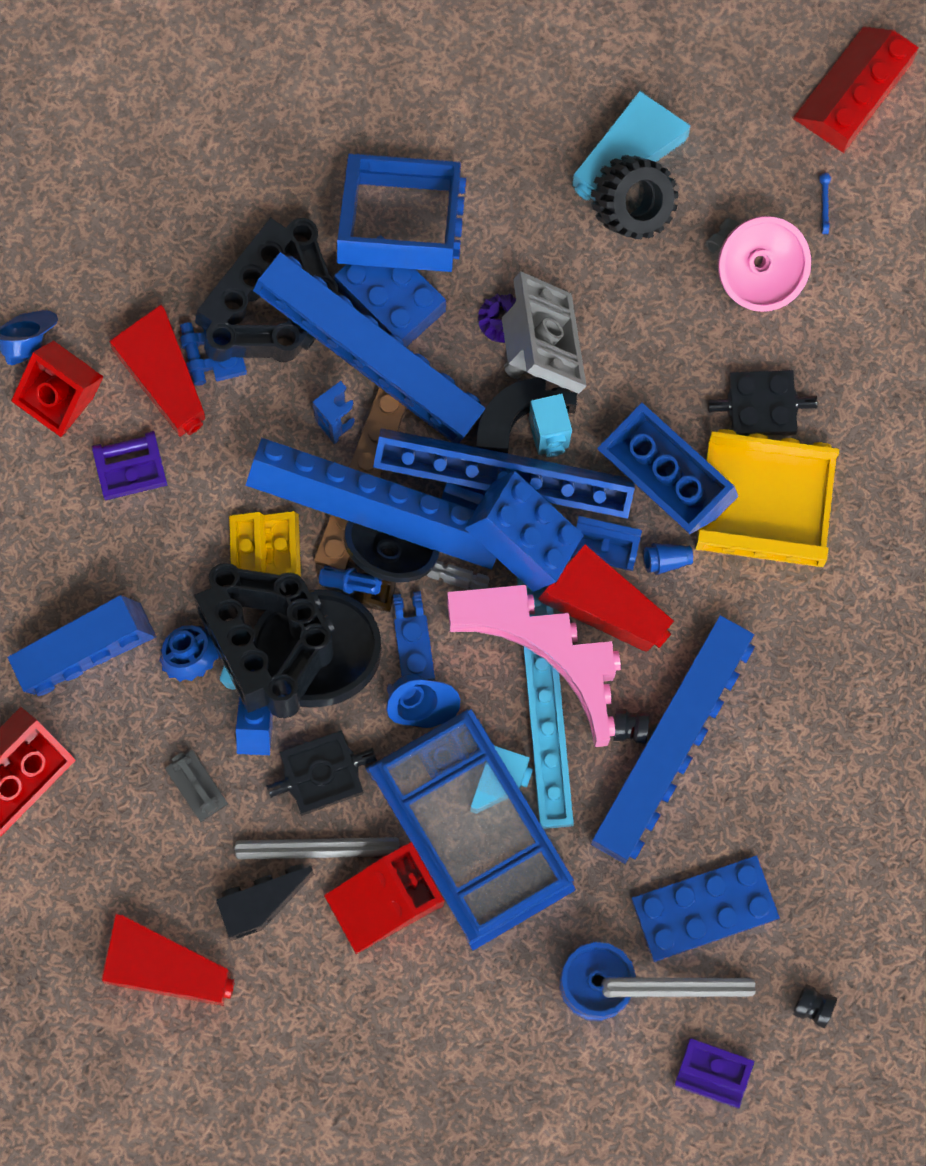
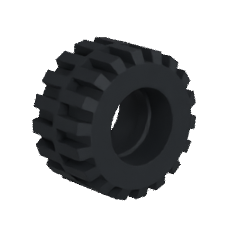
(656, 202)

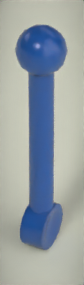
(825, 179)

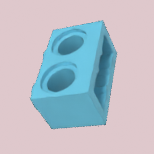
(550, 425)

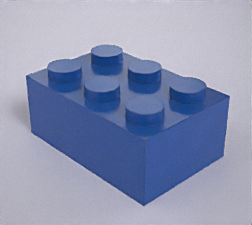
(393, 296)
(524, 531)

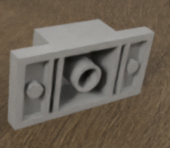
(543, 334)

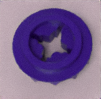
(489, 310)

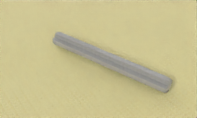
(316, 848)
(678, 987)

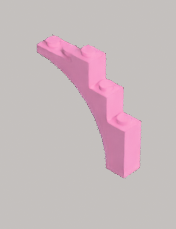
(584, 666)

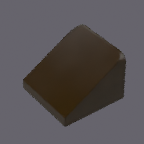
(380, 601)

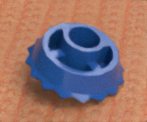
(187, 653)

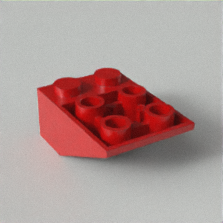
(384, 898)

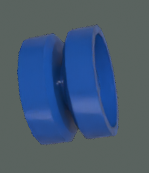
(577, 986)

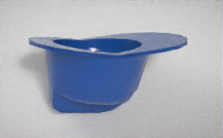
(25, 335)
(421, 701)

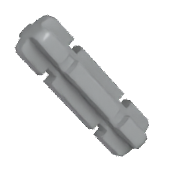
(459, 576)

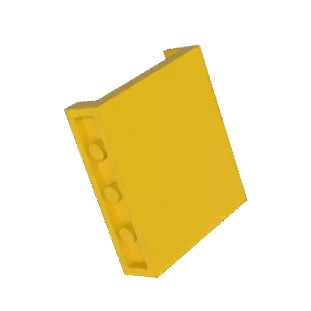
(780, 502)

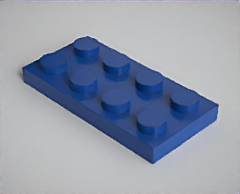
(705, 908)

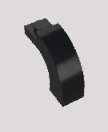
(510, 406)

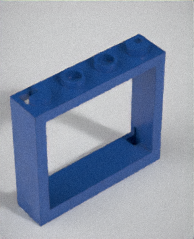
(404, 174)

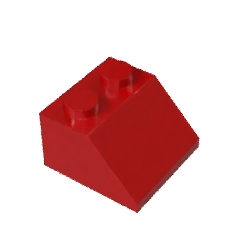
(56, 387)

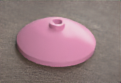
(783, 267)

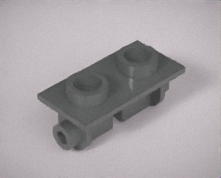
(196, 785)

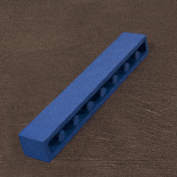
(369, 348)
(481, 467)
(366, 501)
(672, 740)

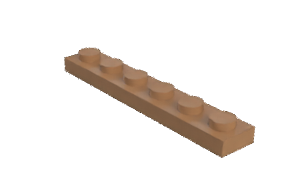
(384, 414)

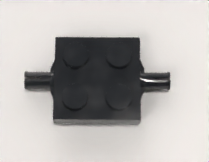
(763, 403)
(321, 773)

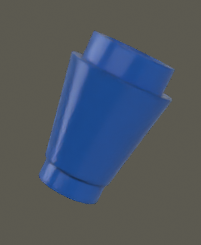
(666, 557)

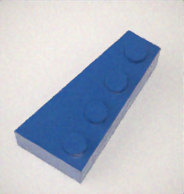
(81, 645)

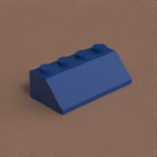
(668, 470)

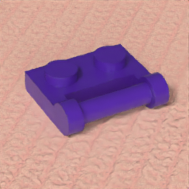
(132, 474)

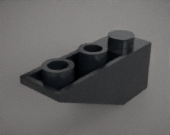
(254, 907)

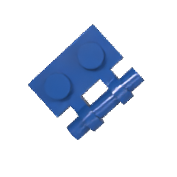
(196, 366)

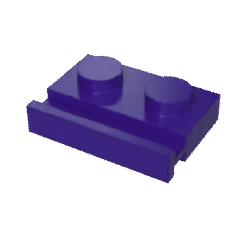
(714, 1073)

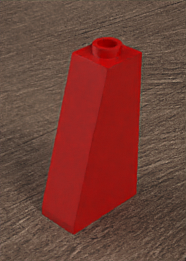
(157, 365)
(607, 601)
(158, 965)

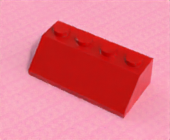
(856, 85)
(28, 765)

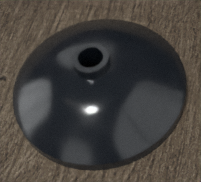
(387, 555)

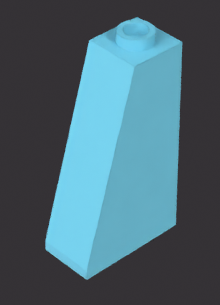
(640, 131)

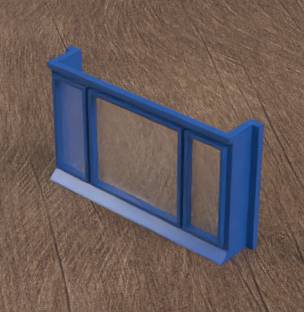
(486, 860)

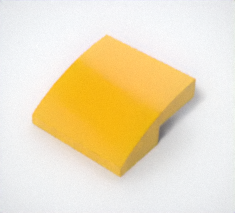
(266, 542)

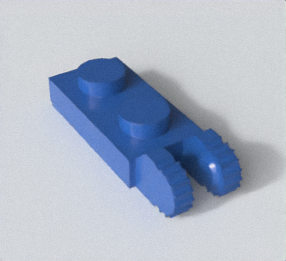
(413, 639)

